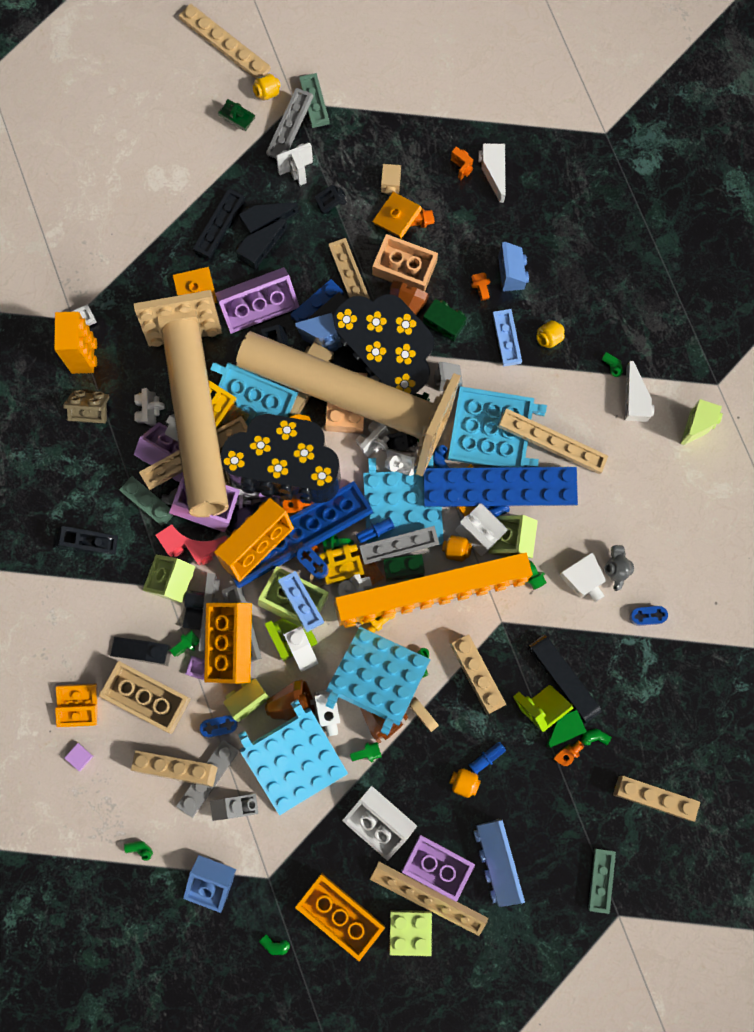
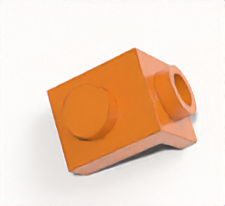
(463, 160)

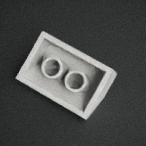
(379, 823)

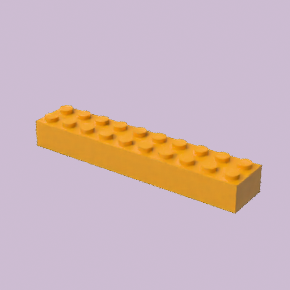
(432, 589)

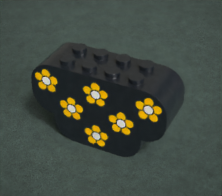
(387, 340)
(282, 460)

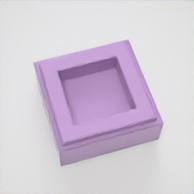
(196, 668)
(79, 757)

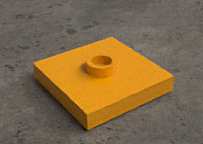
(397, 215)
(194, 281)

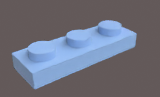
(507, 337)
(301, 601)

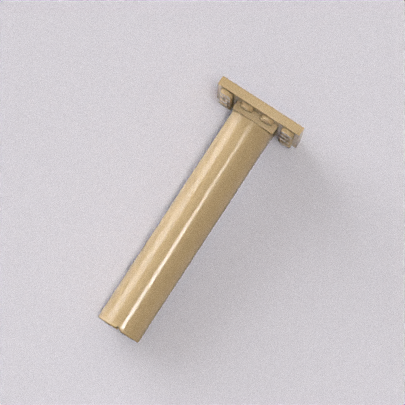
(179, 326)
(352, 391)

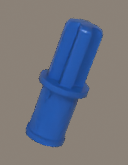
(376, 530)
(487, 758)

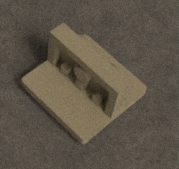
(87, 406)

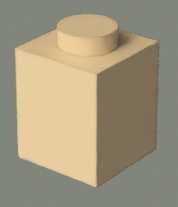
(391, 179)

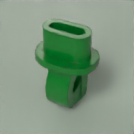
(335, 543)
(537, 579)
(189, 641)
(371, 752)

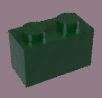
(444, 319)
(404, 567)

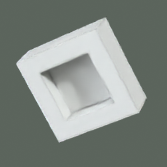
(86, 313)

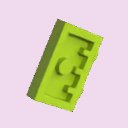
(277, 633)
(544, 708)

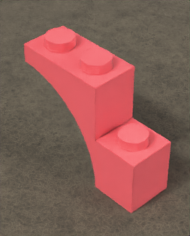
(200, 550)

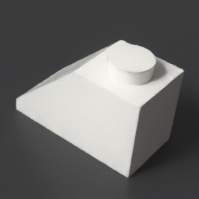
(301, 649)

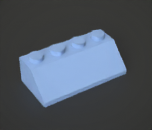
(499, 863)

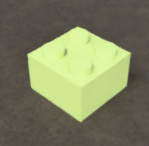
(410, 932)

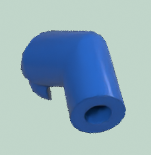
(439, 456)
(497, 511)

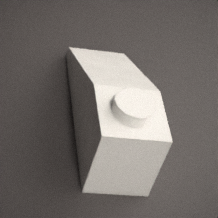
(493, 166)
(637, 400)

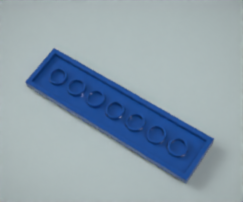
(500, 486)
(313, 527)

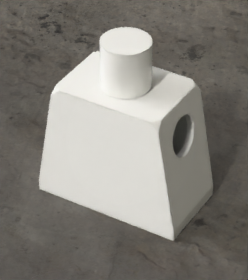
(585, 577)
(329, 723)

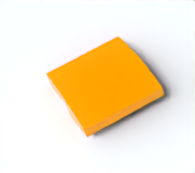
(76, 705)

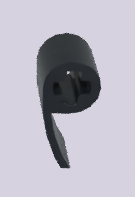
(194, 609)

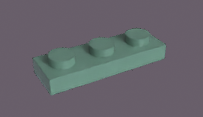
(317, 108)
(146, 501)
(601, 881)

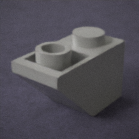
(444, 372)
(234, 807)

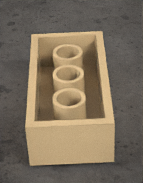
(145, 697)

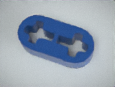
(315, 559)
(649, 620)
(218, 721)

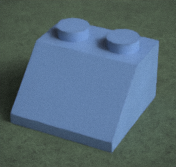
(512, 267)
(321, 331)
(209, 883)

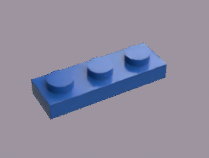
(316, 301)

